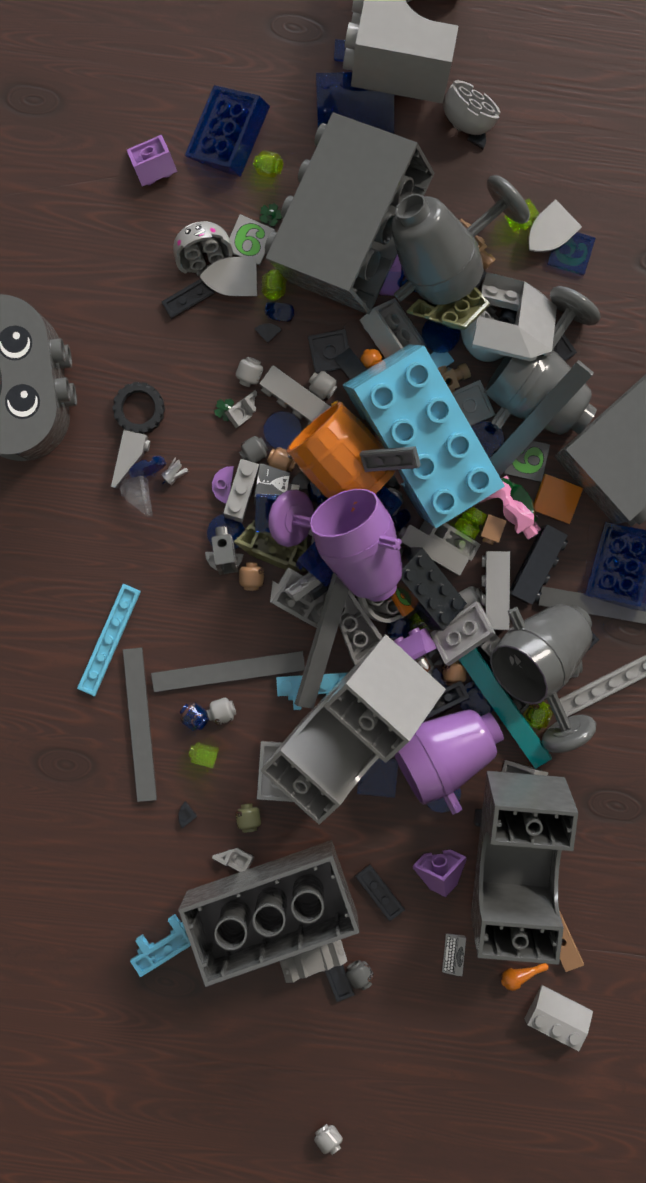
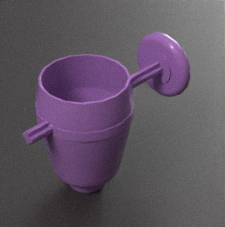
(354, 544)
(448, 754)

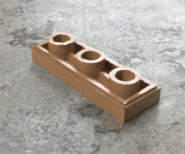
(569, 953)

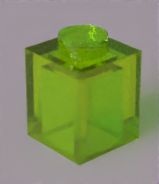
(203, 754)

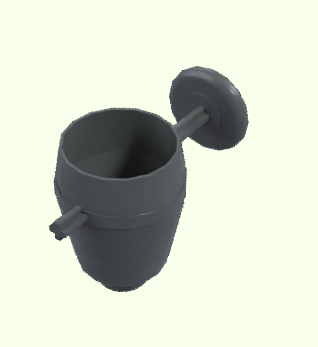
(438, 250)
(523, 384)
(549, 652)

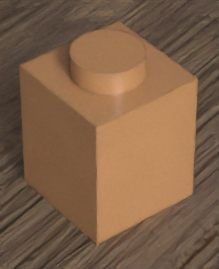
(492, 529)

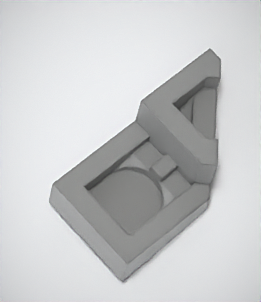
(242, 410)
(235, 858)

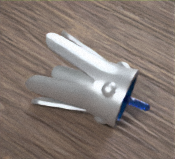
(171, 474)

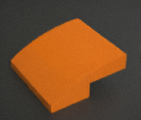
(557, 498)

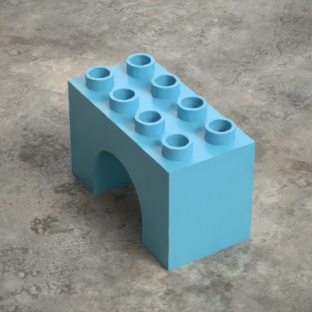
(414, 407)

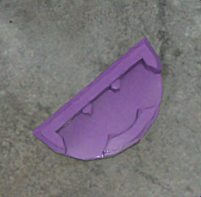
(222, 483)

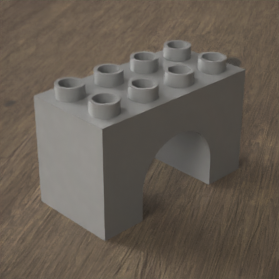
(398, 50)
(357, 722)

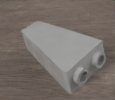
(438, 552)

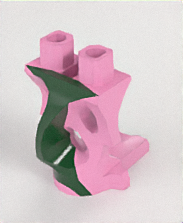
(517, 507)

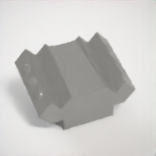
(313, 961)

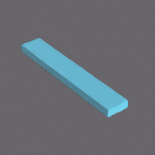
(109, 640)

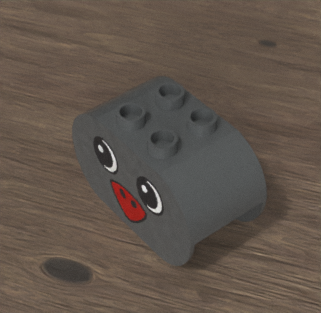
(32, 383)

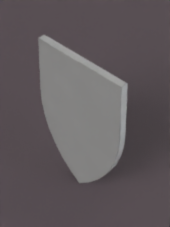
(552, 228)
(232, 276)

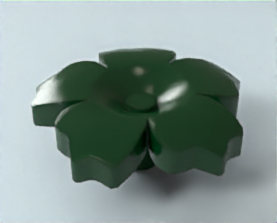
(270, 214)
(223, 407)

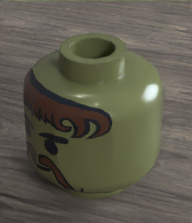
(248, 818)

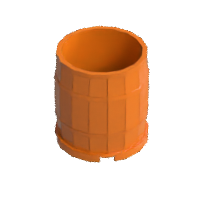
(331, 452)

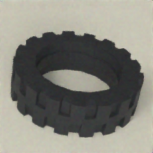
(130, 389)

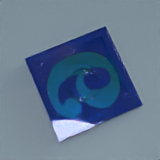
(574, 254)

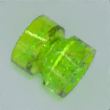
(470, 522)

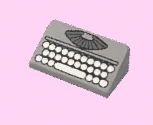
(454, 954)

